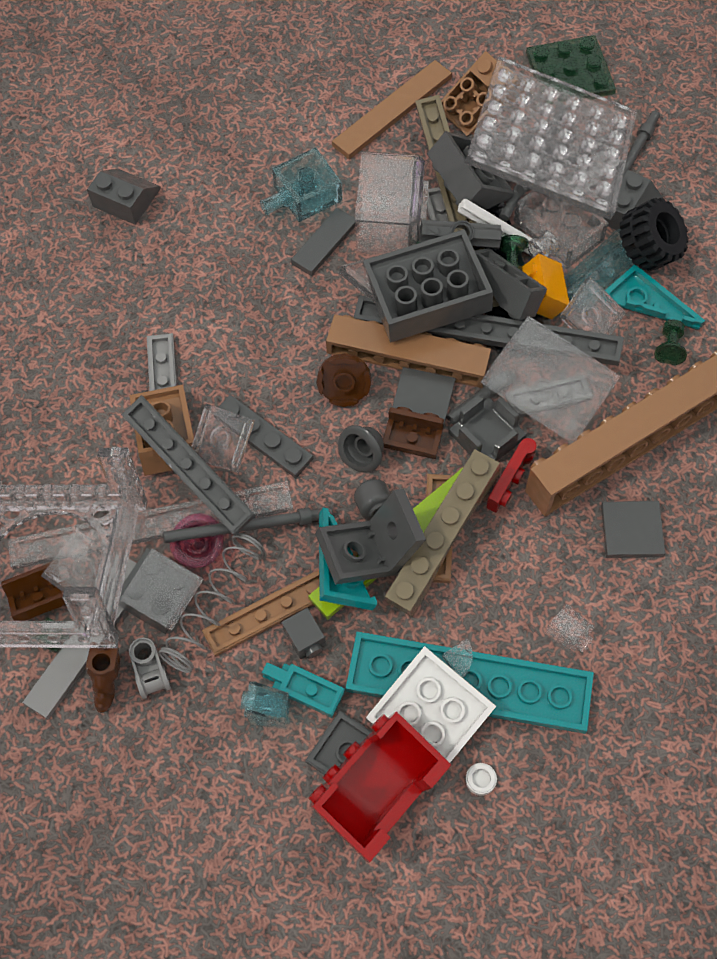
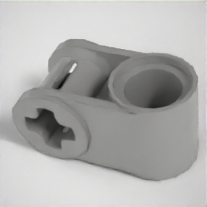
(151, 672)

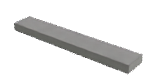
(62, 673)

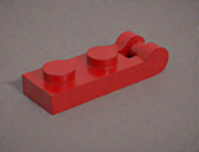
(512, 474)

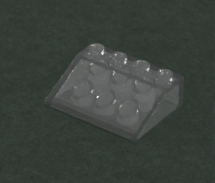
(550, 380)

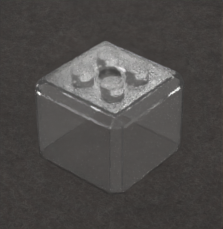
(390, 201)

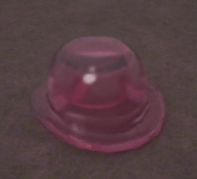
(198, 551)

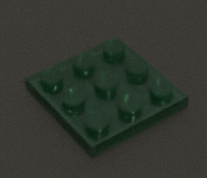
(574, 62)

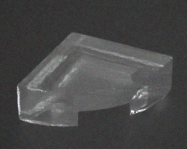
(460, 657)

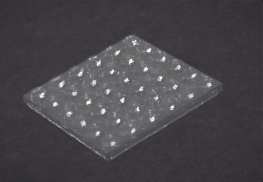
(552, 138)

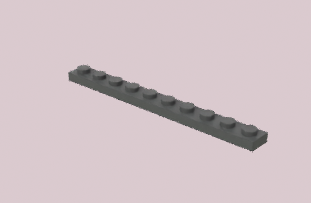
(499, 331)

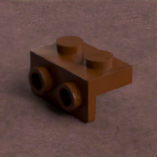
(413, 432)
(31, 594)

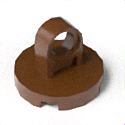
(344, 379)

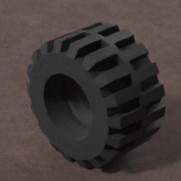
(654, 234)

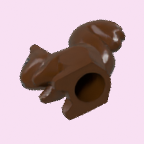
(103, 669)

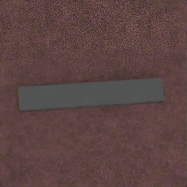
(188, 465)

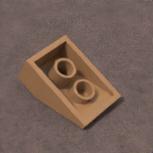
(173, 407)

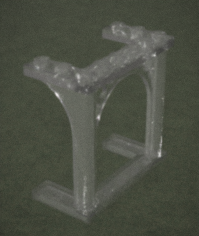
(91, 607)

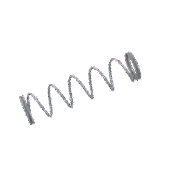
(173, 653)

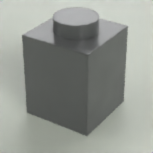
(304, 634)

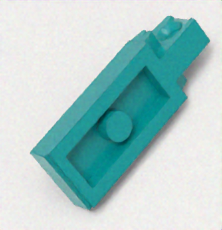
(305, 687)

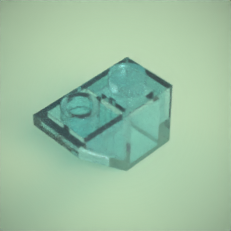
(265, 706)

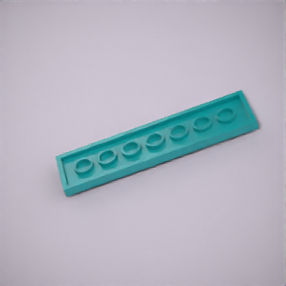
(519, 688)

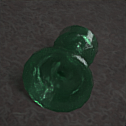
(513, 246)
(671, 351)

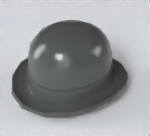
(361, 448)

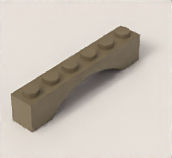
(455, 510)

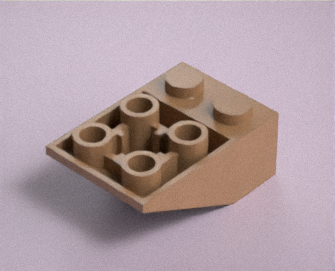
(467, 96)

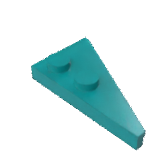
(643, 294)
(348, 594)

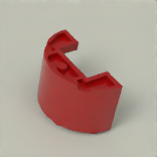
(377, 783)

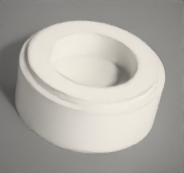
(481, 779)

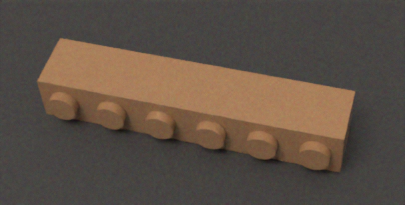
(420, 352)

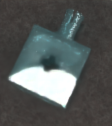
(304, 186)

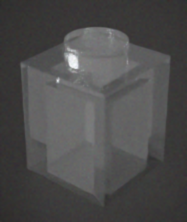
(570, 630)

